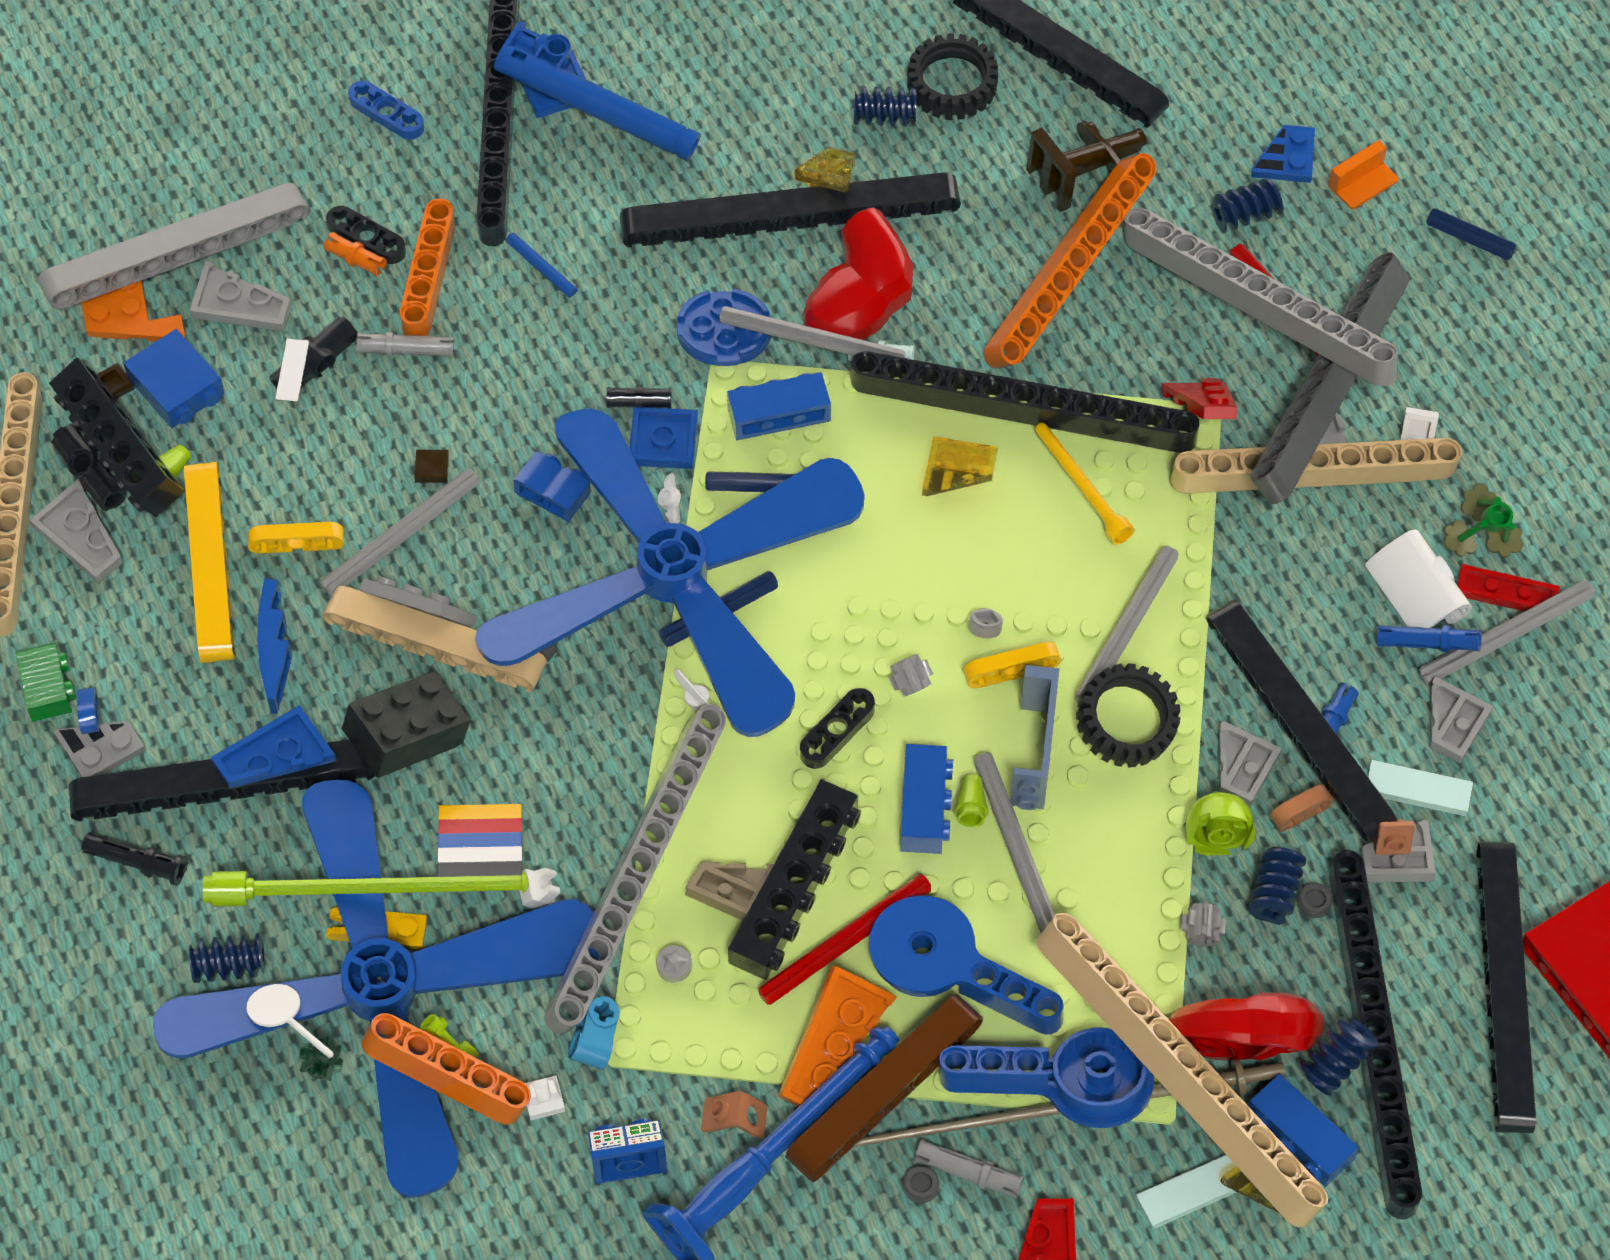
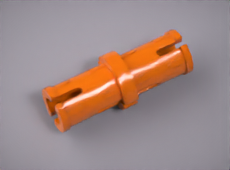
(355, 254)

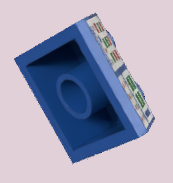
(627, 1151)

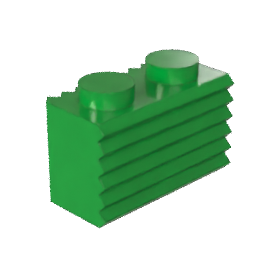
(44, 681)

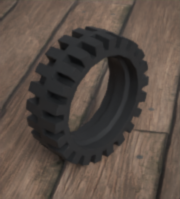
(957, 49)
(1148, 685)

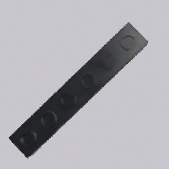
(116, 438)
(825, 804)

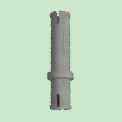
(404, 344)
(975, 1171)

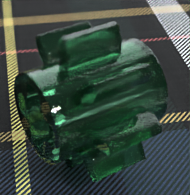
(317, 1063)

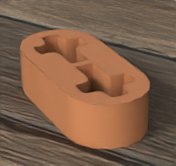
(1302, 807)

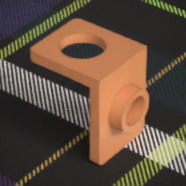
(1394, 838)
(731, 1111)

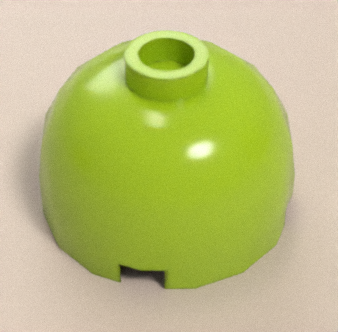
(1219, 823)

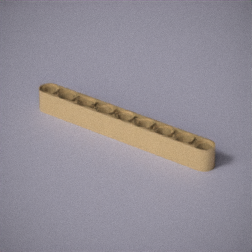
(1330, 458)
(16, 488)

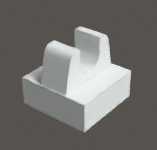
(1419, 424)
(540, 889)
(545, 1098)

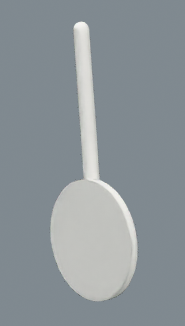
(279, 1005)

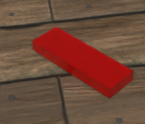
(1503, 588)

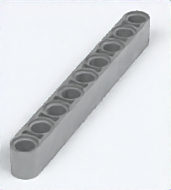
(172, 246)

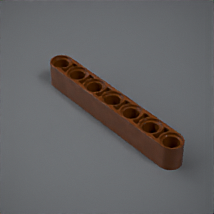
(882, 1089)

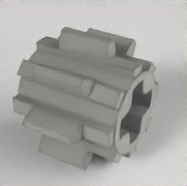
(910, 675)
(1203, 924)

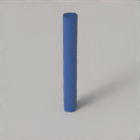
(541, 265)

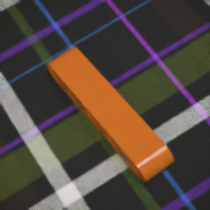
(427, 268)
(429, 1070)

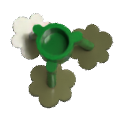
(1493, 516)

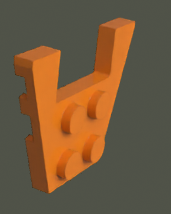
(125, 316)

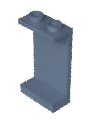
(1039, 695)

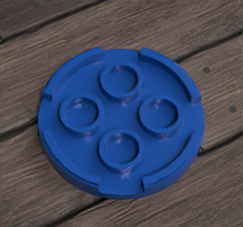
(717, 342)

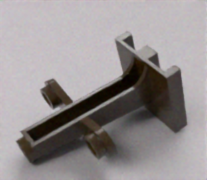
(1061, 168)

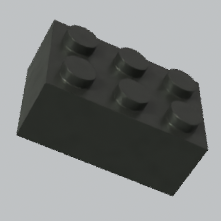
(405, 724)

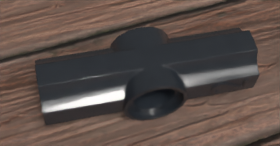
(324, 349)
(79, 457)

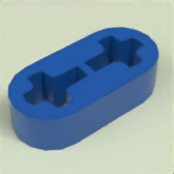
(88, 710)

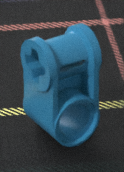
(595, 1034)

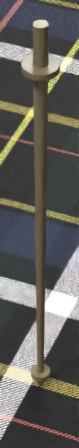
(1236, 1077)

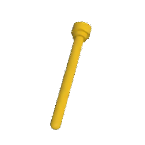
(1117, 527)

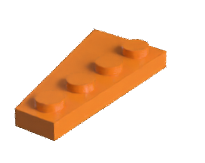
(840, 1019)

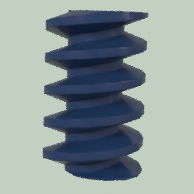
(885, 106)
(1246, 202)
(1277, 885)
(227, 959)
(1339, 1056)

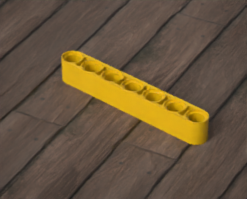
(208, 562)

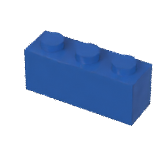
(779, 405)
(925, 799)
(1304, 1130)

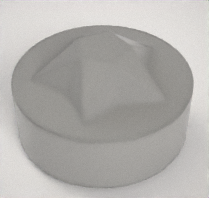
(985, 623)
(674, 964)

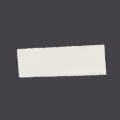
(292, 370)

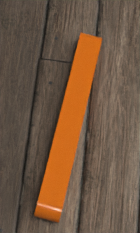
(1059, 266)

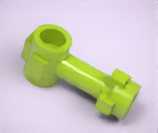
(436, 1026)

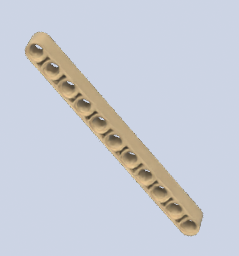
(1182, 1070)

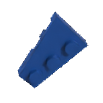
(274, 750)

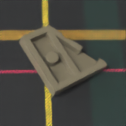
(727, 887)

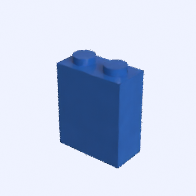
(174, 379)

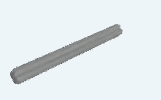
(803, 333)
(400, 531)
(1133, 615)
(1509, 631)
(1015, 840)

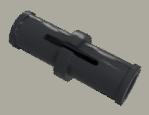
(639, 397)

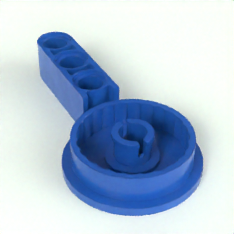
(953, 961)
(1065, 1078)

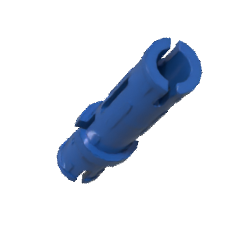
(1437, 638)

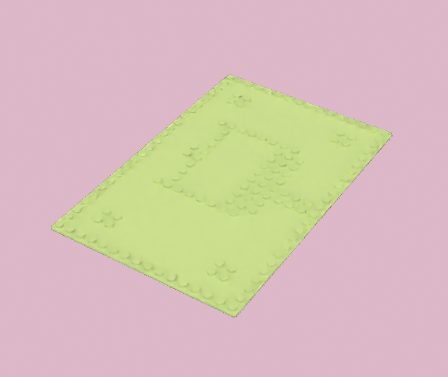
(905, 587)

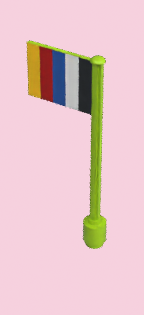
(475, 853)

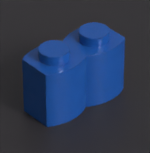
(552, 486)

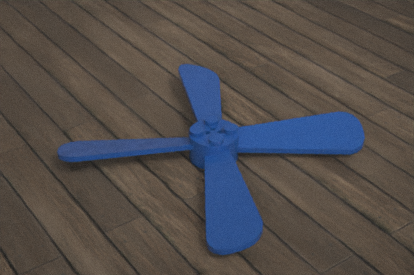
(675, 568)
(519, 949)

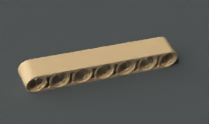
(424, 635)

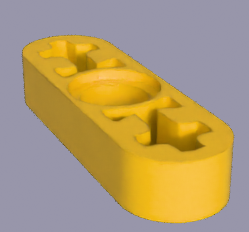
(295, 536)
(1010, 664)

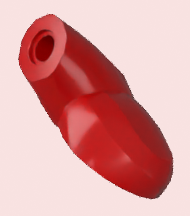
(869, 286)
(1250, 1026)

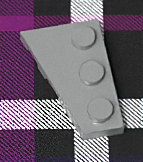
(234, 301)
(78, 533)
(412, 597)

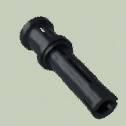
(148, 861)

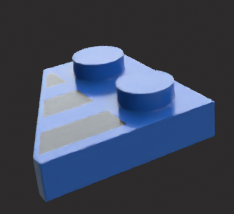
(1288, 156)

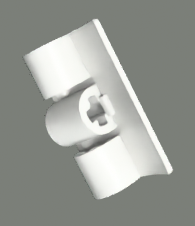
(1418, 582)

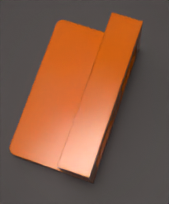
(1362, 176)

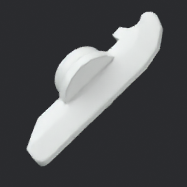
(669, 499)
(695, 695)

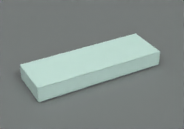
(1421, 788)
(1185, 1193)

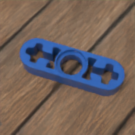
(382, 99)

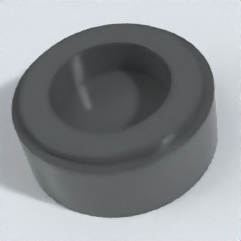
(1315, 900)
(921, 1184)

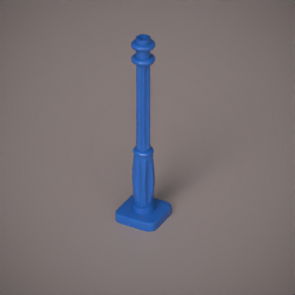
(684, 1230)

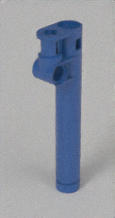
(543, 64)

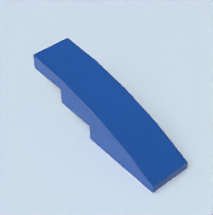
(273, 651)

